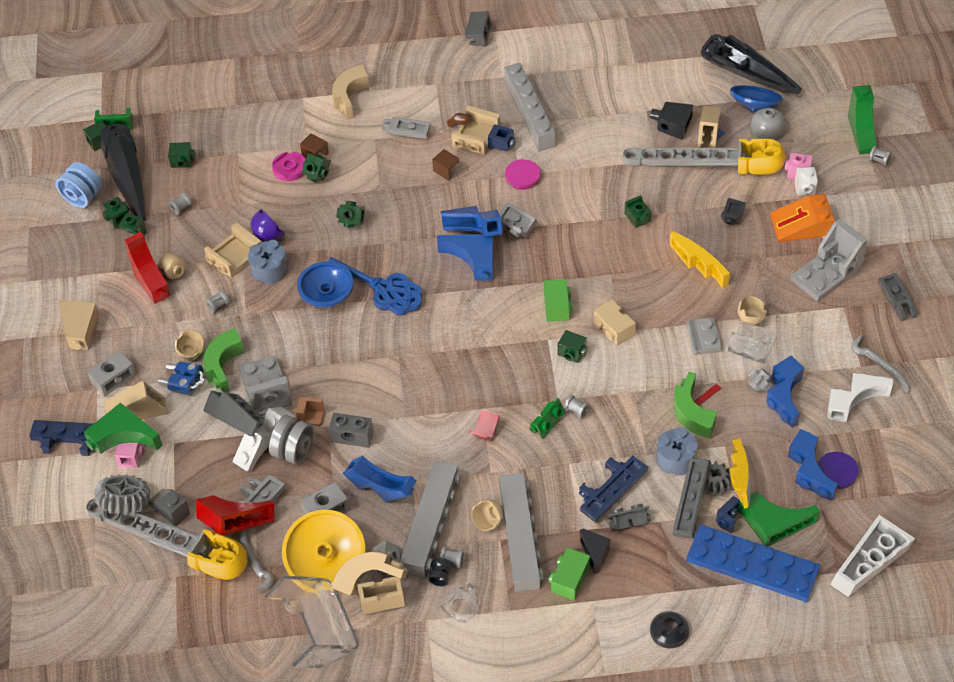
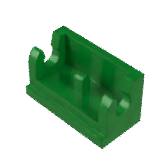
(124, 119)

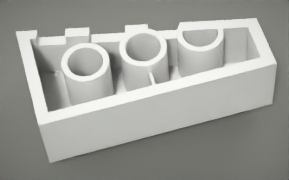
(874, 552)

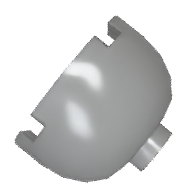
(767, 124)

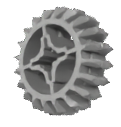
(122, 494)

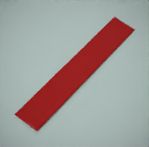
(707, 394)

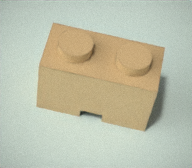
(613, 323)
(381, 595)

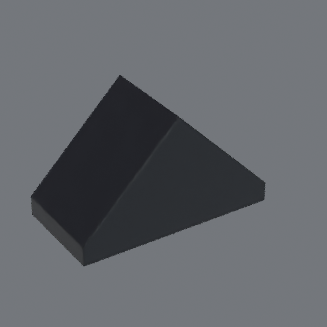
(595, 546)

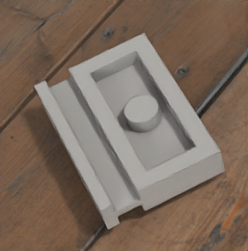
(703, 336)

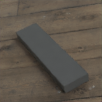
(691, 498)

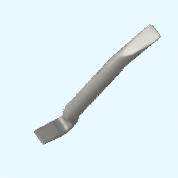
(881, 362)
(255, 563)

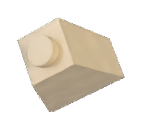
(709, 127)
(78, 322)
(140, 400)

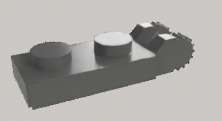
(897, 295)

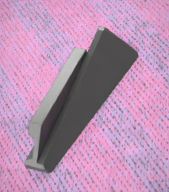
(234, 411)

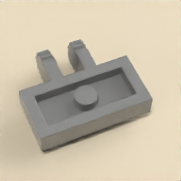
(264, 491)

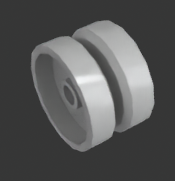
(291, 439)

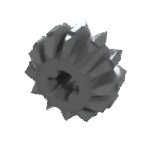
(718, 479)

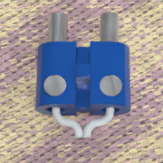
(184, 378)

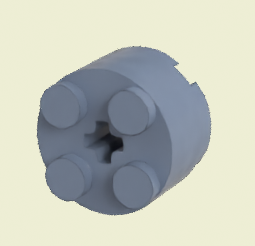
(267, 261)
(675, 450)

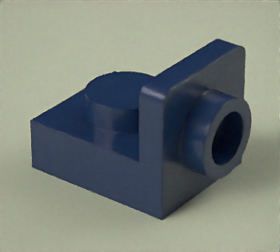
(727, 513)

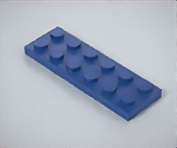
(753, 563)

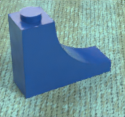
(473, 249)

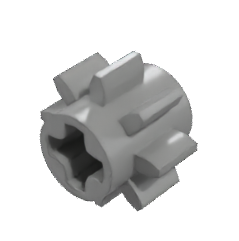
(760, 379)

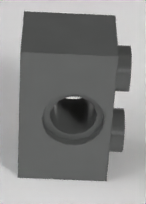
(351, 430)

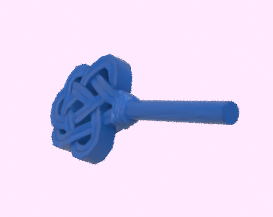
(403, 293)

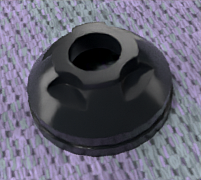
(668, 637)

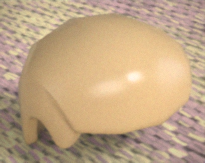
(751, 310)
(189, 344)
(487, 514)

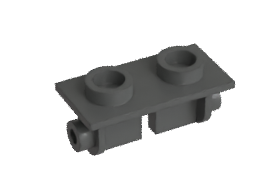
(636, 514)

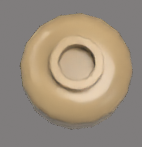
(172, 266)

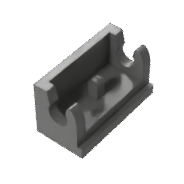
(478, 28)

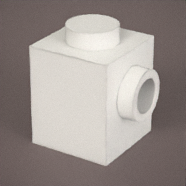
(805, 181)

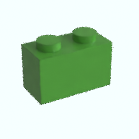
(556, 300)
(570, 573)

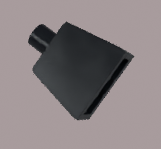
(673, 118)

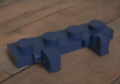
(56, 431)
(621, 480)

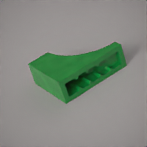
(861, 118)
(120, 427)
(774, 522)

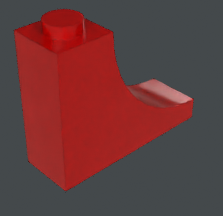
(145, 268)
(230, 516)

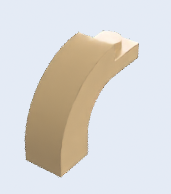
(346, 85)
(356, 567)

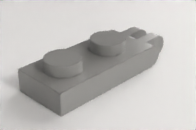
(407, 127)

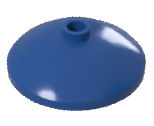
(755, 97)
(325, 284)

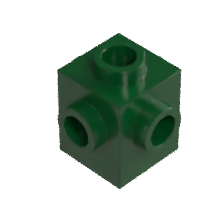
(316, 167)
(113, 209)
(357, 214)

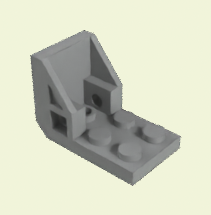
(837, 260)
(265, 384)

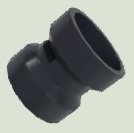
(440, 569)

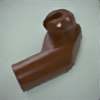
(459, 118)

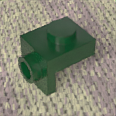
(132, 224)

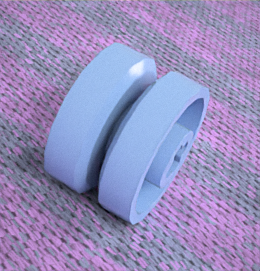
(79, 184)

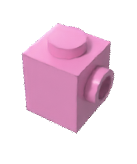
(797, 161)
(129, 454)

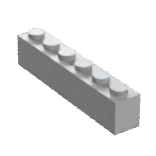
(529, 107)
(429, 518)
(519, 532)

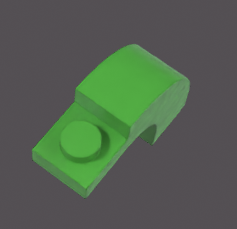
(218, 353)
(690, 415)

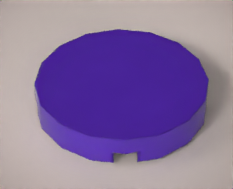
(839, 468)

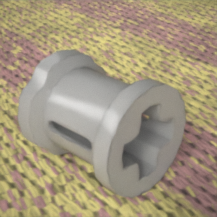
(880, 155)
(180, 203)
(223, 300)
(576, 406)
(453, 556)

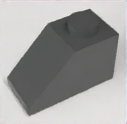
(170, 505)

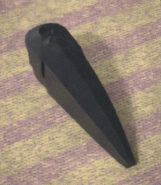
(746, 62)
(123, 165)

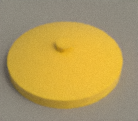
(321, 544)

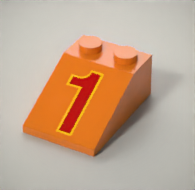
(803, 219)

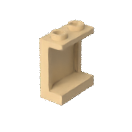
(475, 134)
(233, 252)

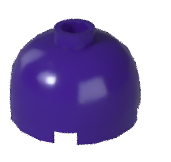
(265, 228)

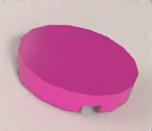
(288, 166)
(522, 174)

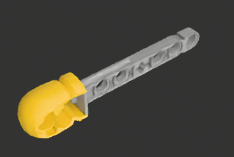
(766, 158)
(227, 550)

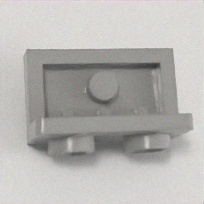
(516, 221)

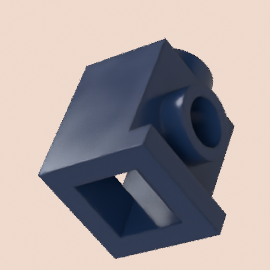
(501, 138)

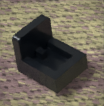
(733, 211)

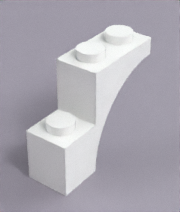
(862, 388)
(253, 447)

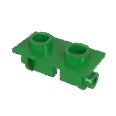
(550, 416)

